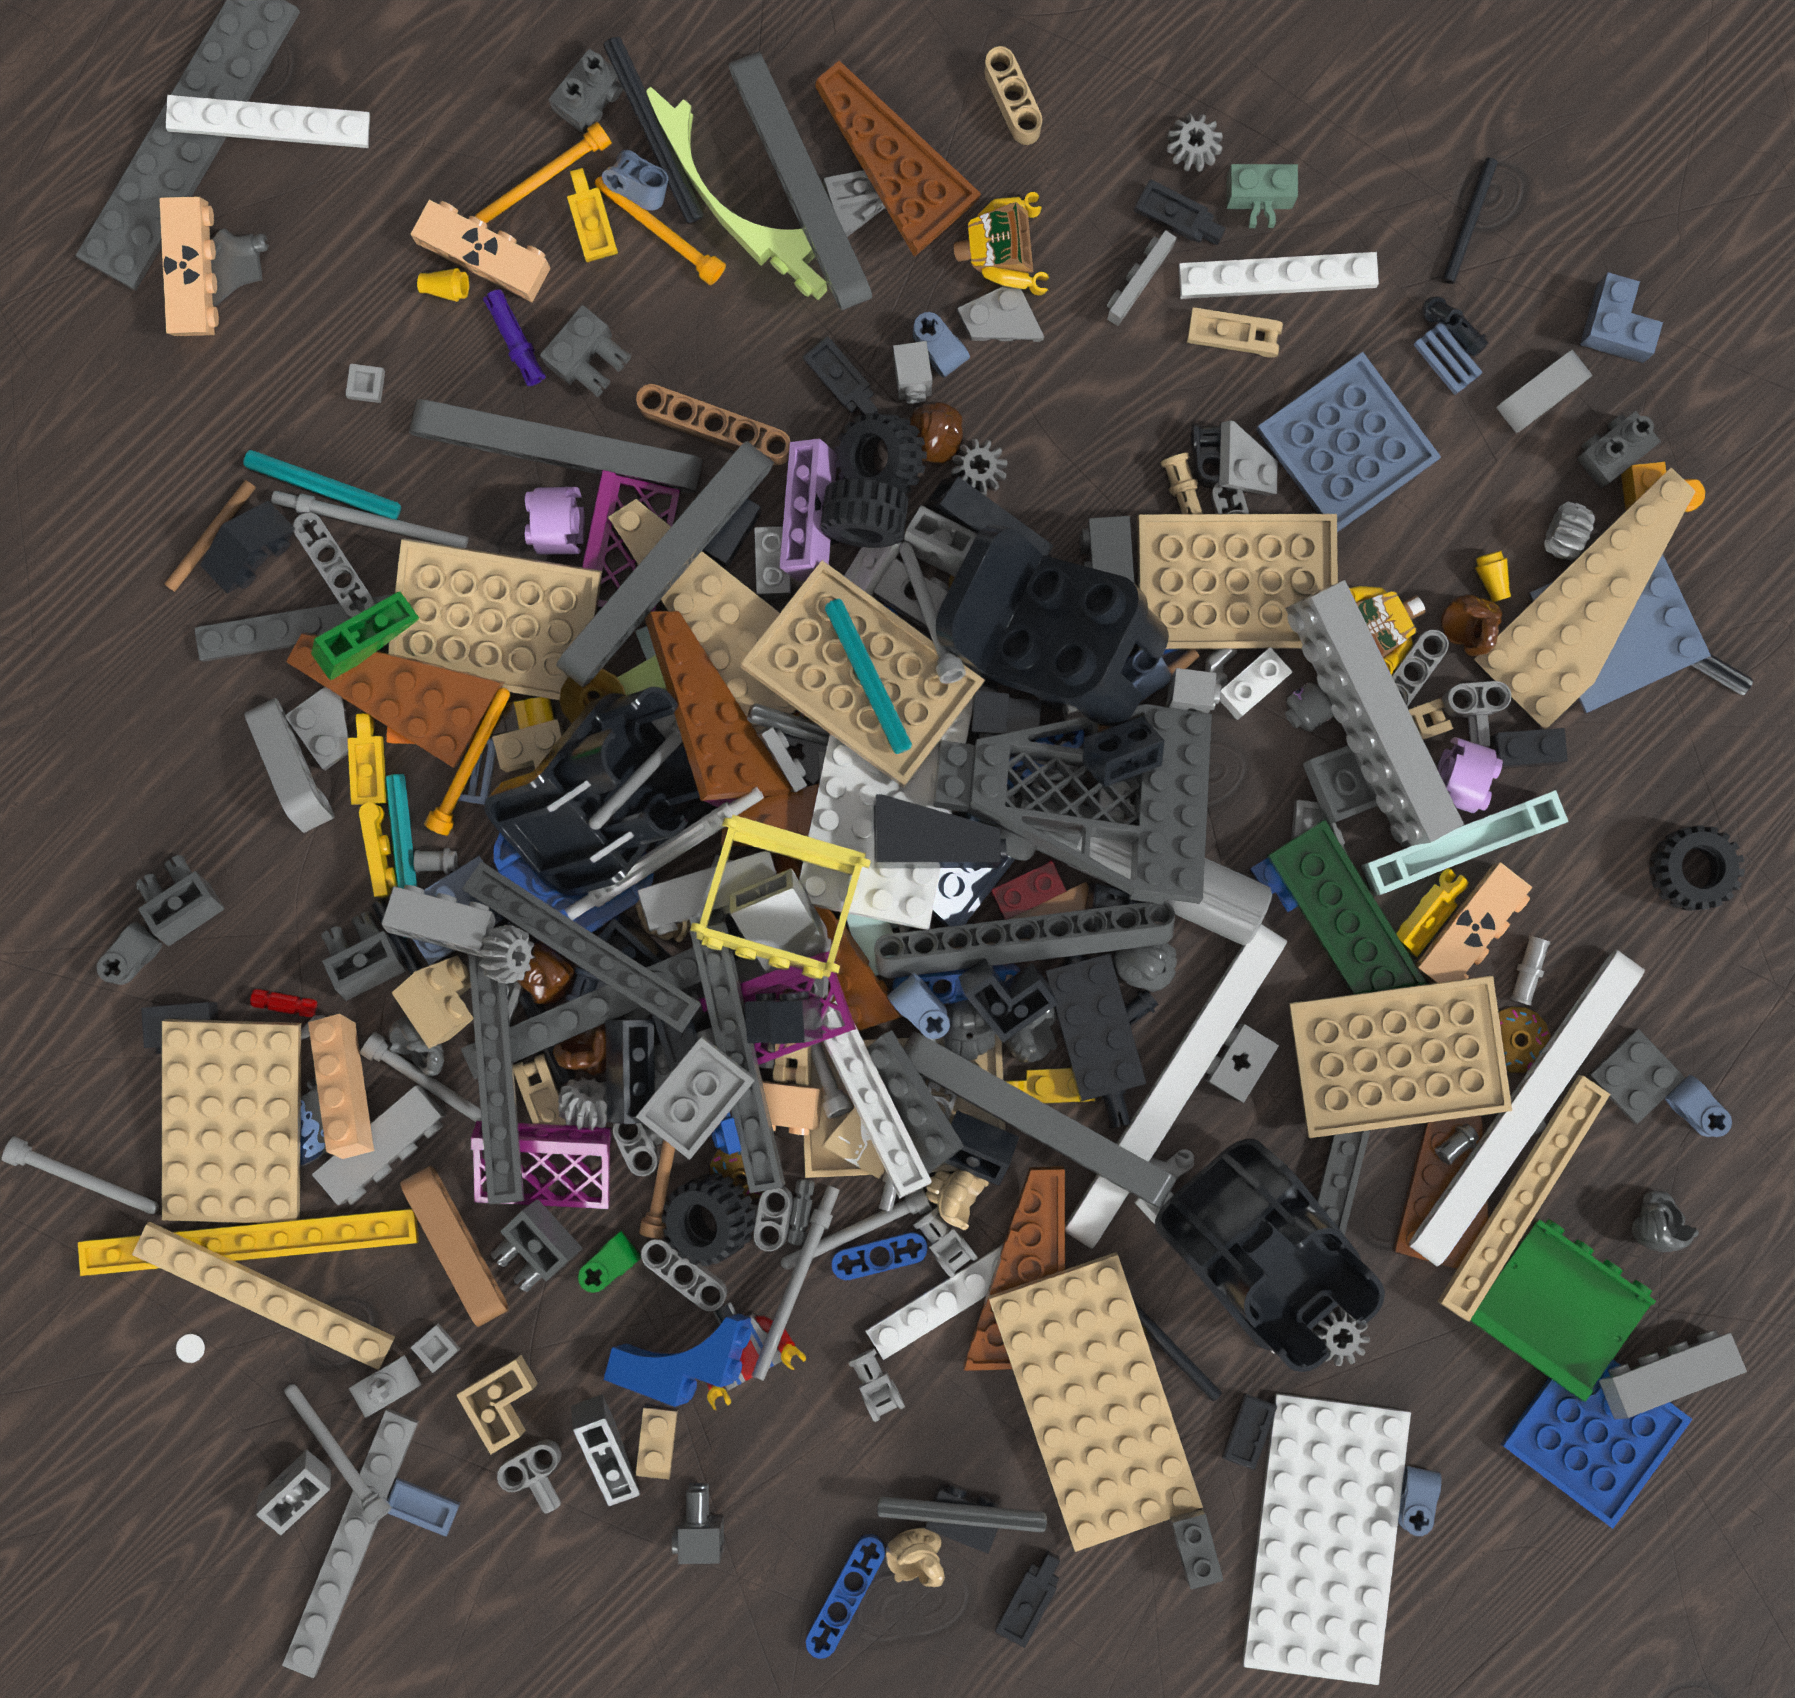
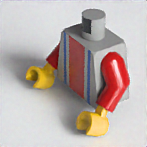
(759, 1330)

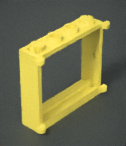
(793, 846)

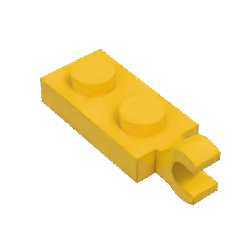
(591, 219)
(366, 764)
(1431, 912)
(1049, 1085)

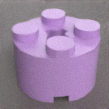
(555, 520)
(1469, 773)

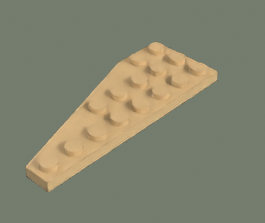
(715, 605)
(1572, 626)

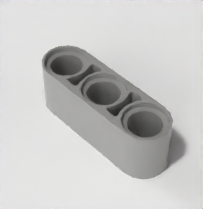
(1544, 391)
(1422, 661)
(693, 1289)

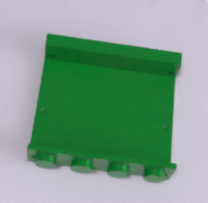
(1562, 1308)

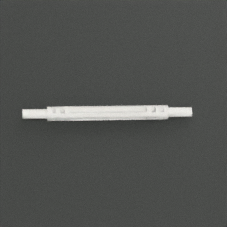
(666, 852)

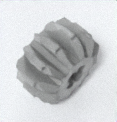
(1193, 154)
(987, 459)
(1569, 531)
(506, 954)
(584, 1103)
(1346, 1346)

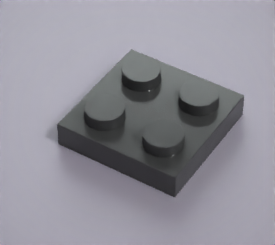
(1340, 784)
(1636, 1076)

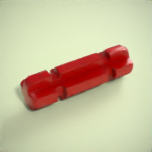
(283, 1003)

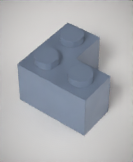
(1613, 326)

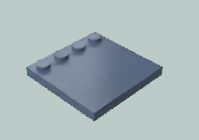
(1348, 442)
(1652, 645)

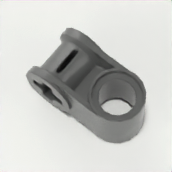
(131, 951)

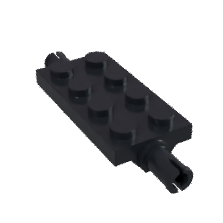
(1096, 1032)

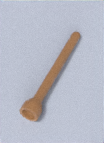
(652, 1224)

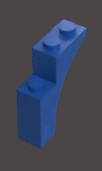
(673, 1375)

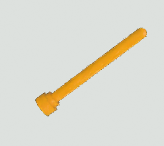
(593, 140)
(708, 267)
(441, 818)

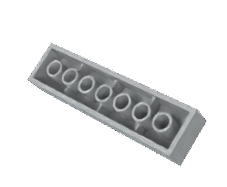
(1373, 716)

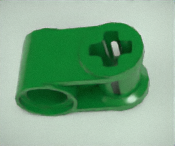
(612, 1260)

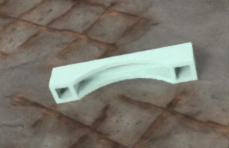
(1465, 843)

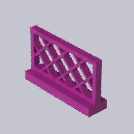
(601, 525)
(778, 982)
(554, 1140)

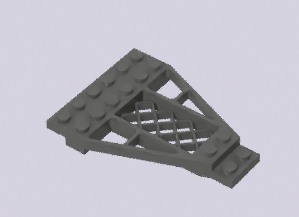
(1168, 800)

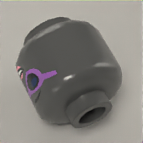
(1308, 707)

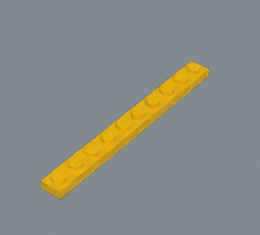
(264, 1240)

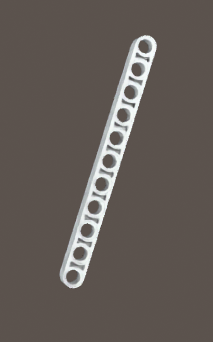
(1179, 1078)
(1529, 1104)

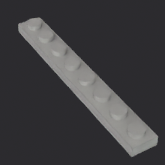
(348, 1547)

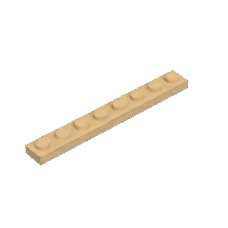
(1523, 1198)
(263, 1295)

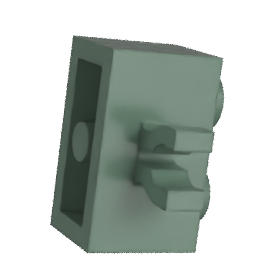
(1262, 188)

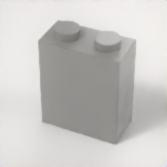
(779, 916)

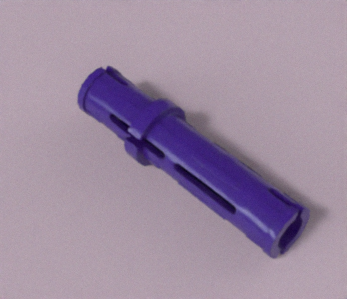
(519, 348)

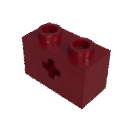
(1028, 891)

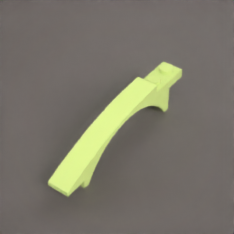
(786, 247)

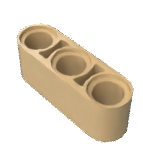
(1013, 80)

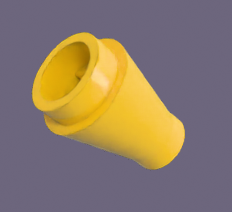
(445, 284)
(1494, 574)

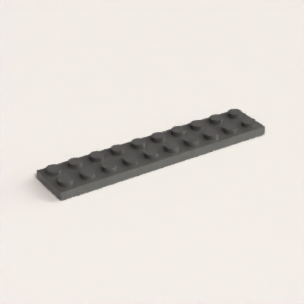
(174, 163)

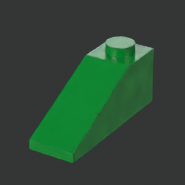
(362, 635)

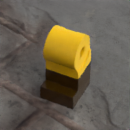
(524, 714)

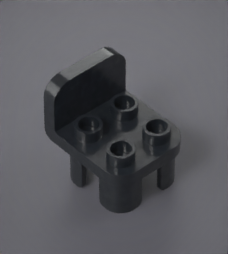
(1048, 626)
(550, 808)
(1268, 1252)

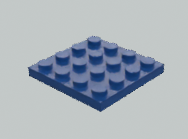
(1590, 1453)

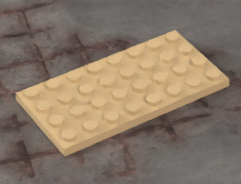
(1095, 1401)

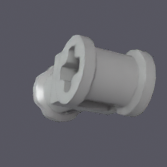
(946, 1244)
(875, 1387)

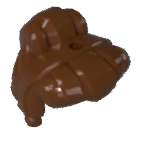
(941, 430)
(1472, 623)
(549, 975)
(584, 1051)

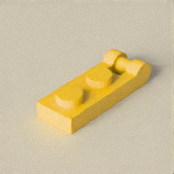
(377, 849)

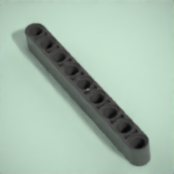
(800, 181)
(554, 445)
(664, 564)
(1011, 949)
(1039, 1120)

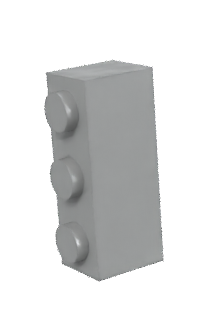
(438, 919)

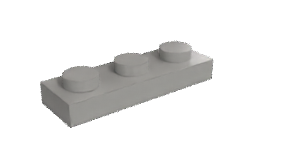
(1139, 277)

